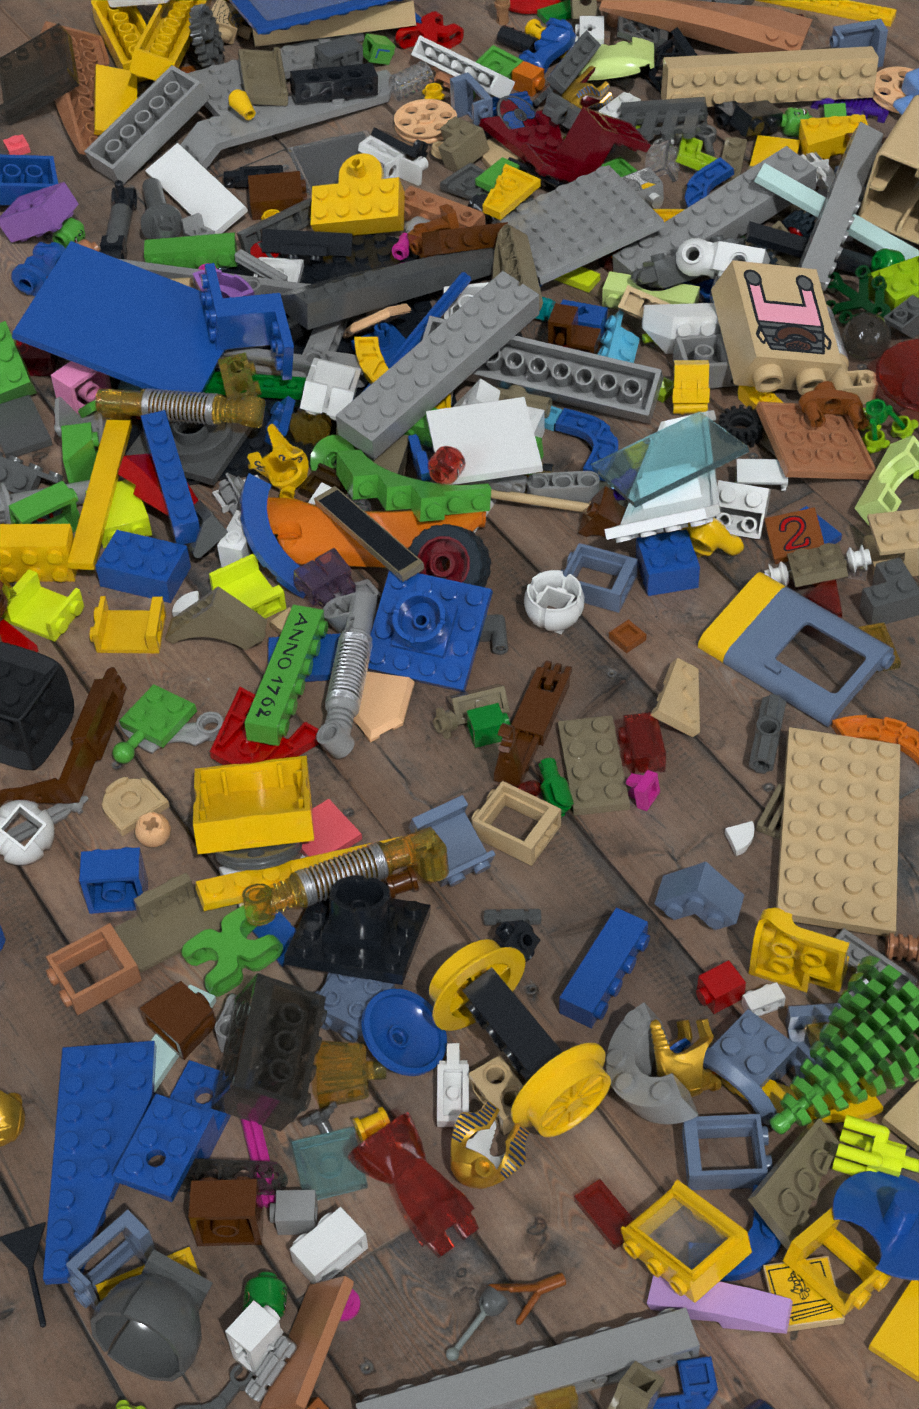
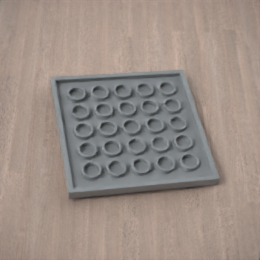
(582, 222)

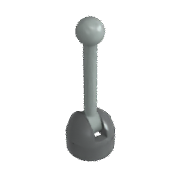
(491, 1304)

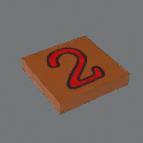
(793, 532)

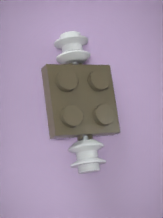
(819, 564)

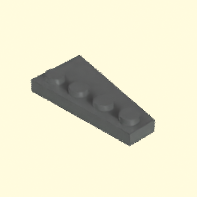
(463, 183)

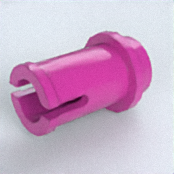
(401, 248)

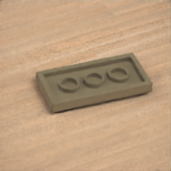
(593, 765)

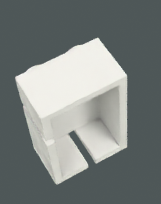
(329, 387)

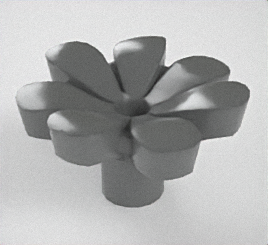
(320, 1118)

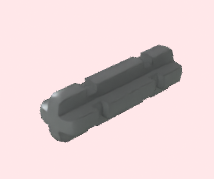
(492, 916)

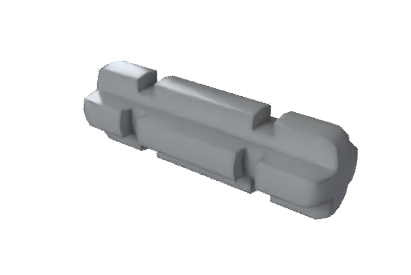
(270, 1368)

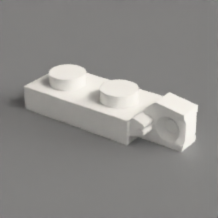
(452, 1087)

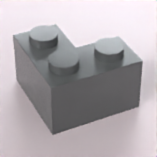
(892, 594)

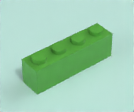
(192, 250)

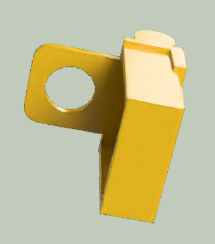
(690, 386)

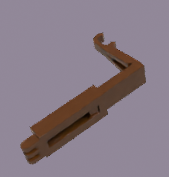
(531, 723)
(89, 744)

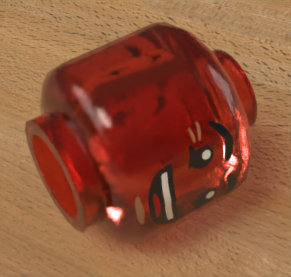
(446, 465)

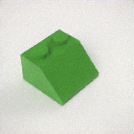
(79, 451)

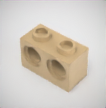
(634, 301)
(497, 1094)

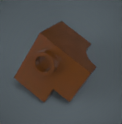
(601, 514)

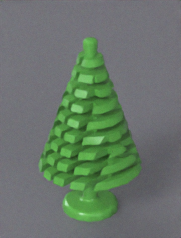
(860, 1051)

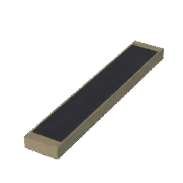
(369, 534)

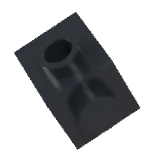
(723, 115)

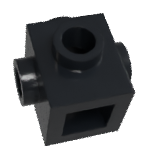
(517, 935)

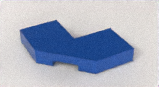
(697, 1386)

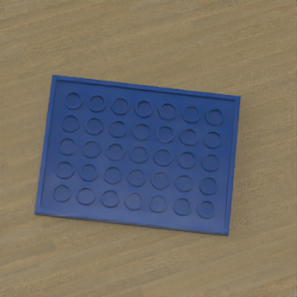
(122, 322)

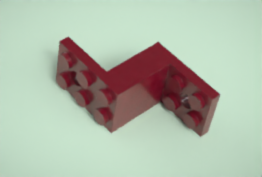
(584, 146)

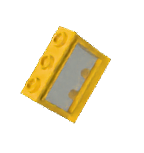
(686, 1241)

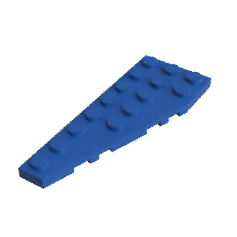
(98, 1112)

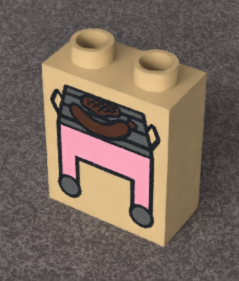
(775, 327)

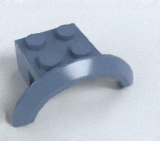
(749, 1057)

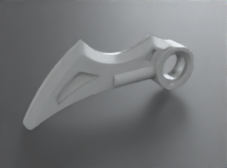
(190, 733)

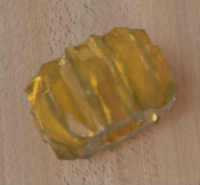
(309, 427)

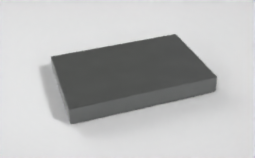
(21, 428)

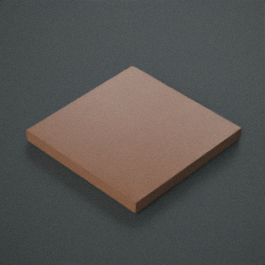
(815, 452)

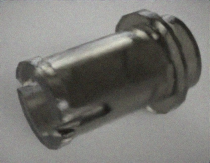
(624, 82)

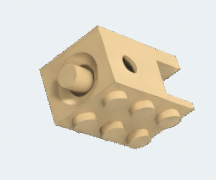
(894, 537)

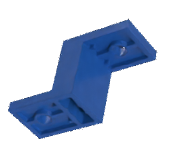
(247, 321)

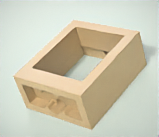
(507, 795)

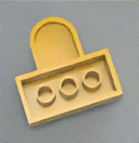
(360, 201)

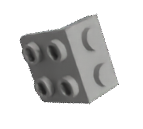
(67, 416)

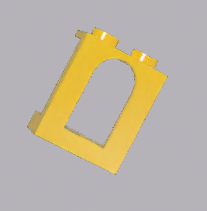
(824, 1232)

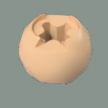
(152, 829)

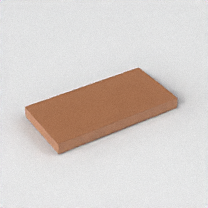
(313, 1336)

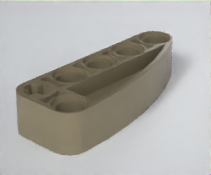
(515, 258)

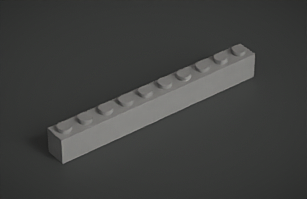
(841, 203)
(576, 1361)

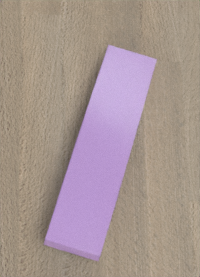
(729, 1305)

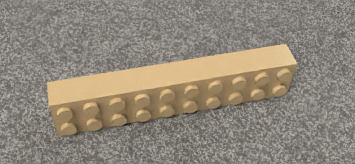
(772, 76)

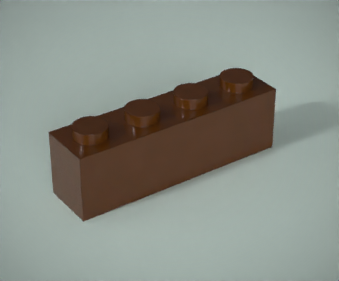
(461, 239)

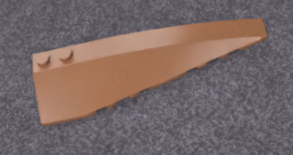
(720, 24)
(77, 105)

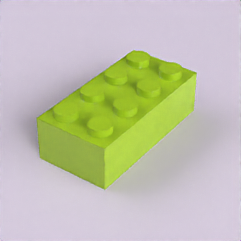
(901, 282)

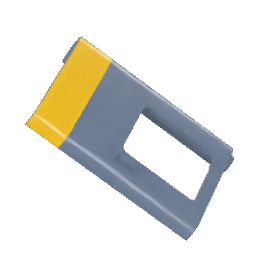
(764, 622)

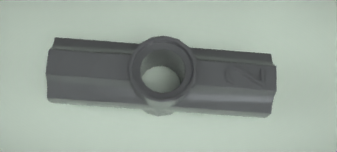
(767, 734)

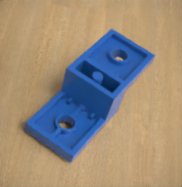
(174, 1129)

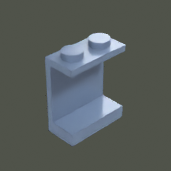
(463, 845)
(796, 1022)

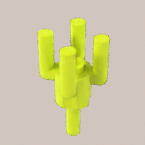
(878, 1152)

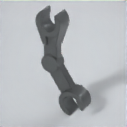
(227, 1394)

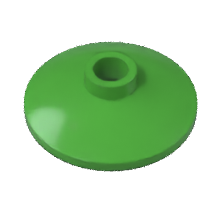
(326, 451)

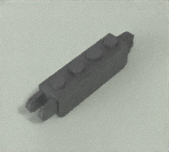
(663, 270)

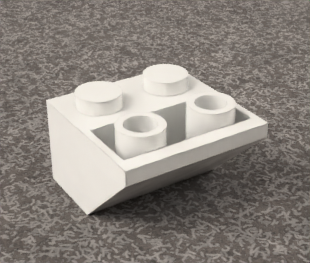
(743, 508)

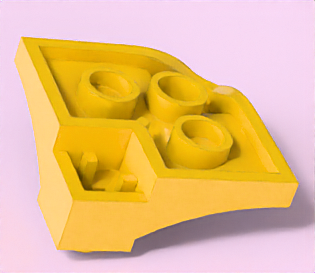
(796, 955)

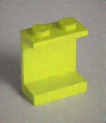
(248, 585)
(42, 609)

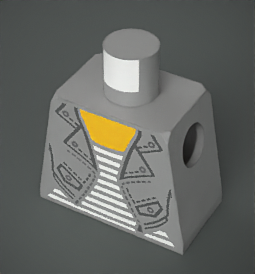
(647, 186)

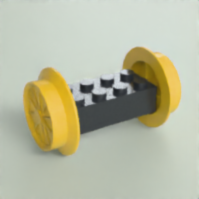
(560, 1085)

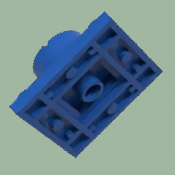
(428, 630)

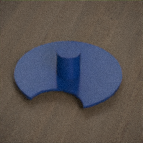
(889, 1212)

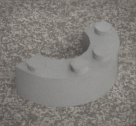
(630, 1066)

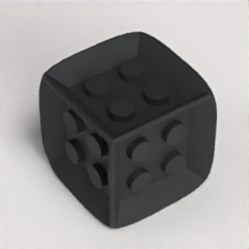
(33, 706)

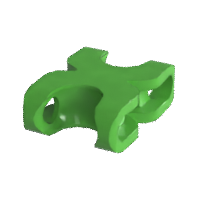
(231, 951)

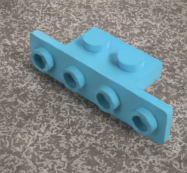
(617, 341)

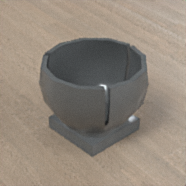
(161, 1317)

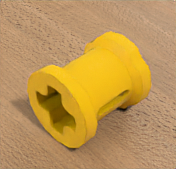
(370, 1124)

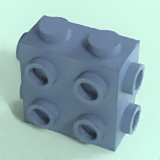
(346, 1001)

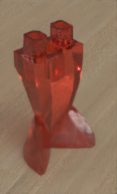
(423, 1194)

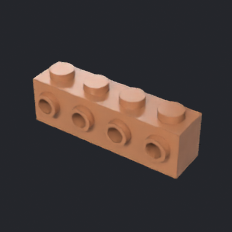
(427, 205)

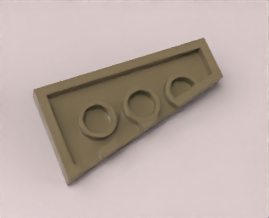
(794, 1181)

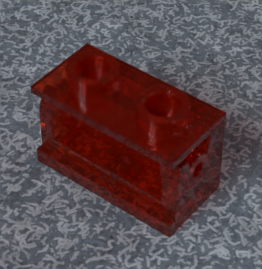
(643, 743)

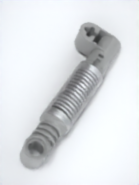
(353, 618)

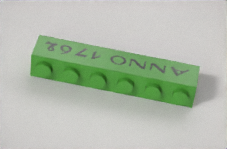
(286, 675)

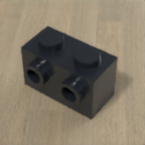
(756, 118)

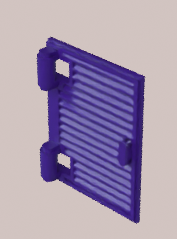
(858, 106)

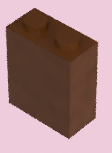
(275, 192)

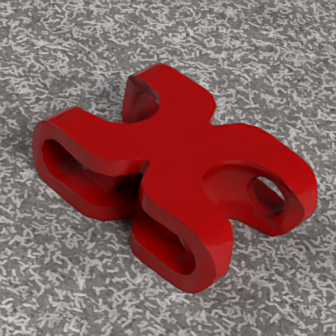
(431, 29)

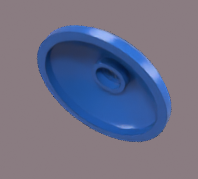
(408, 1021)

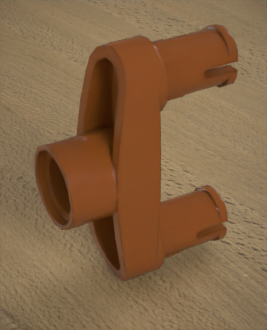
(828, 400)

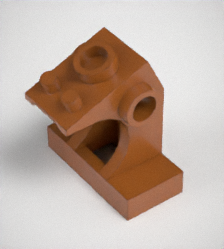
(447, 221)

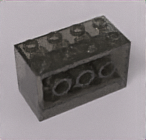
(270, 1053)

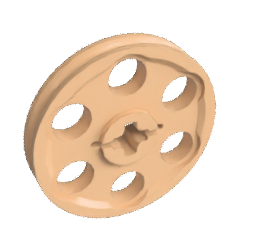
(892, 88)
(423, 120)

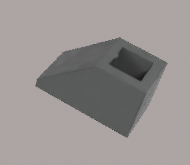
(905, 317)

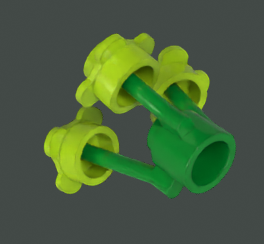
(877, 413)

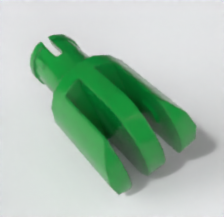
(554, 787)

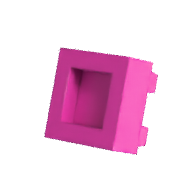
(644, 788)

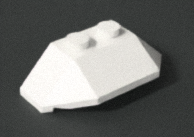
(668, 321)

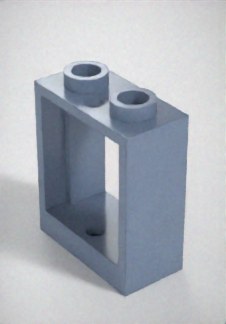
(606, 562)
(725, 1127)

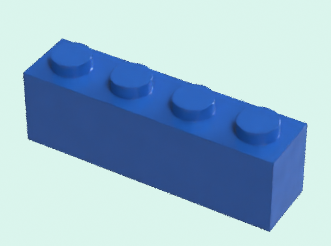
(604, 967)

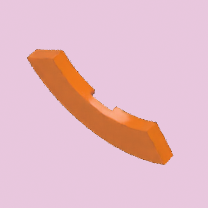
(882, 730)

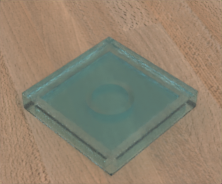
(325, 1164)

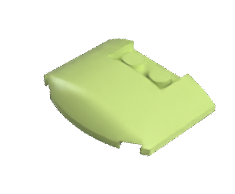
(621, 59)

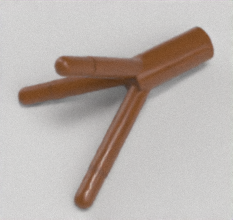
(538, 1288)

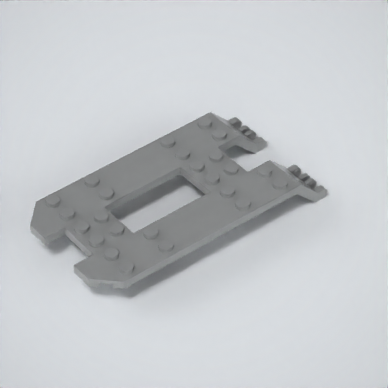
(231, 129)

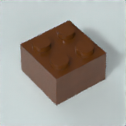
(226, 1212)

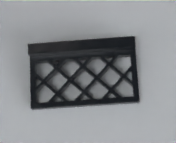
(680, 45)

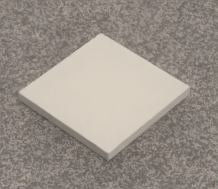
(491, 437)

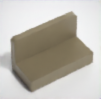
(478, 698)

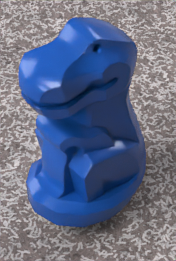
(554, 42)
(33, 273)

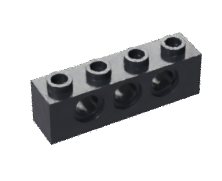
(334, 83)

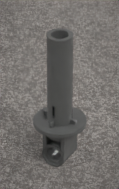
(159, 218)

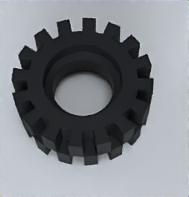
(742, 417)

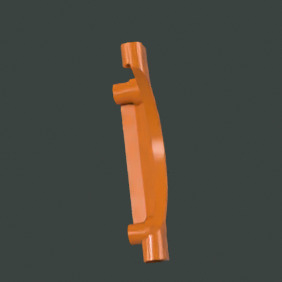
(308, 532)

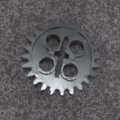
(206, 36)

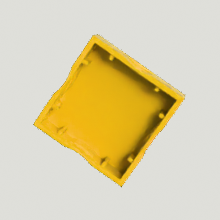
(252, 805)

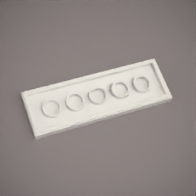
(196, 189)

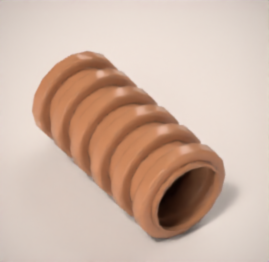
(902, 947)

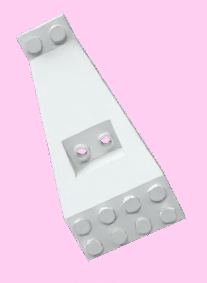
(691, 502)

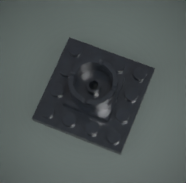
(359, 932)

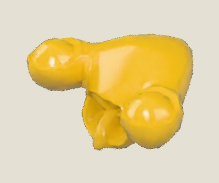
(711, 536)

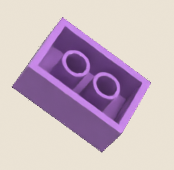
(38, 212)

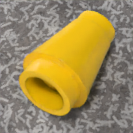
(241, 104)

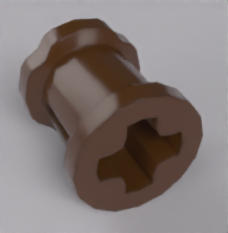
(402, 882)

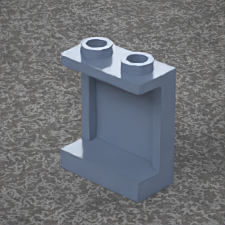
(861, 34)

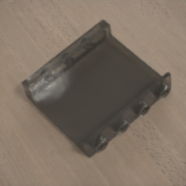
(37, 73)

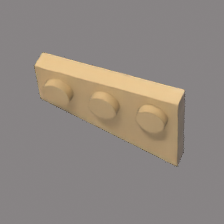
(680, 698)

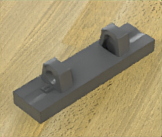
(556, 108)
(292, 218)

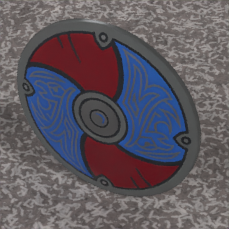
(516, 112)

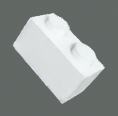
(764, 999)

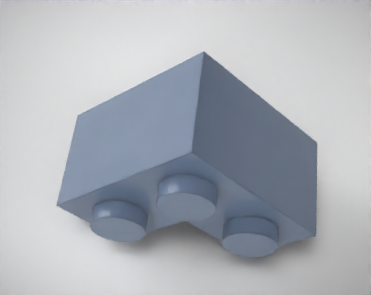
(700, 892)

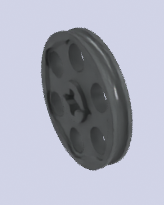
(259, 857)

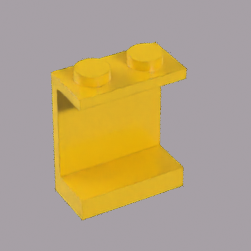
(128, 629)

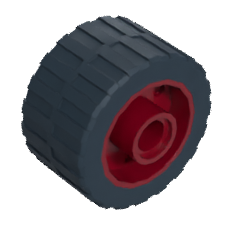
(461, 546)

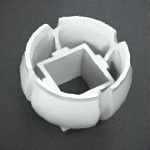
(556, 591)
(33, 851)

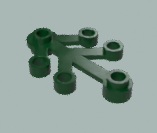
(860, 299)

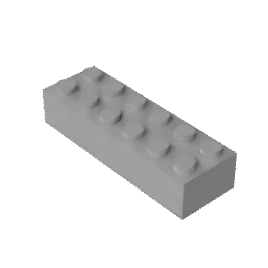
(146, 125)

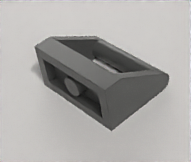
(210, 530)

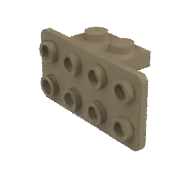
(166, 921)

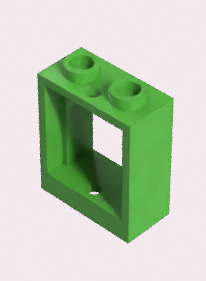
(45, 502)

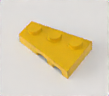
(509, 191)

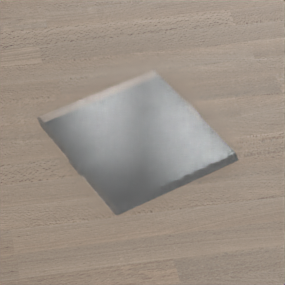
(322, 160)

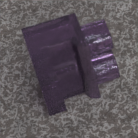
(324, 578)

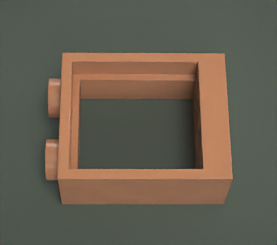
(84, 950)

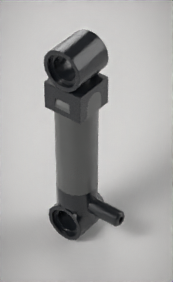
(123, 202)

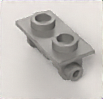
(231, 491)

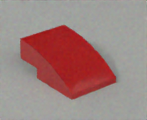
(141, 471)

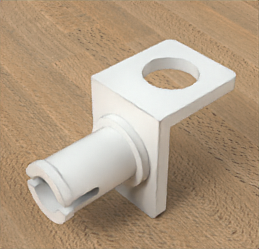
(407, 169)

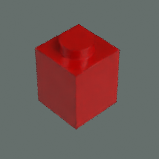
(720, 987)

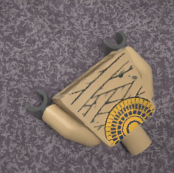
(229, 22)

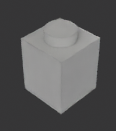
(294, 1211)

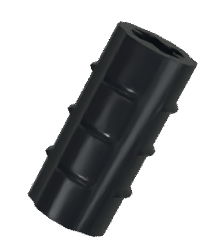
(516, 39)

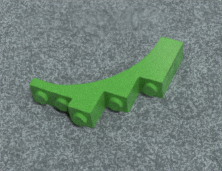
(395, 492)

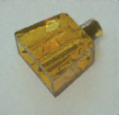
(345, 1073)

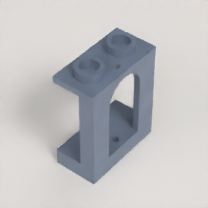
(462, 99)
(137, 1242)

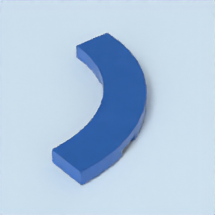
(260, 535)

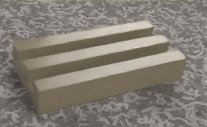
(767, 813)

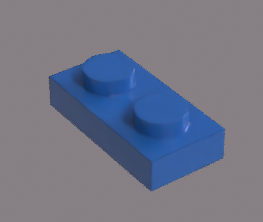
(281, 416)

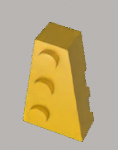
(827, 134)

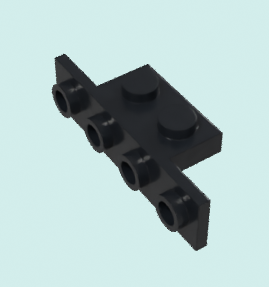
(310, 243)

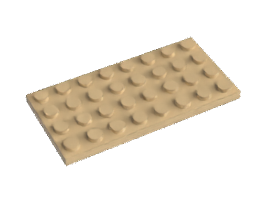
(839, 832)

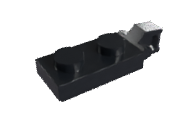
(240, 177)

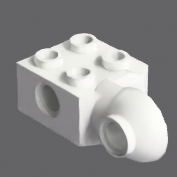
(715, 256)

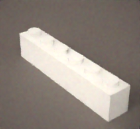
(457, 65)

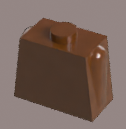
(179, 1018)

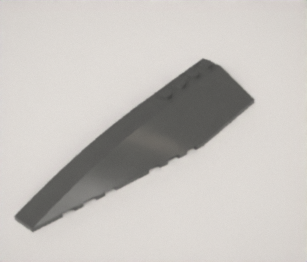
(381, 287)

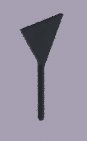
(25, 1246)

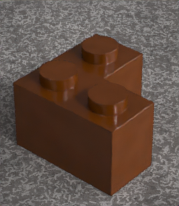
(564, 330)

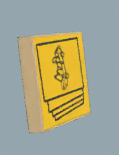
(808, 1306)

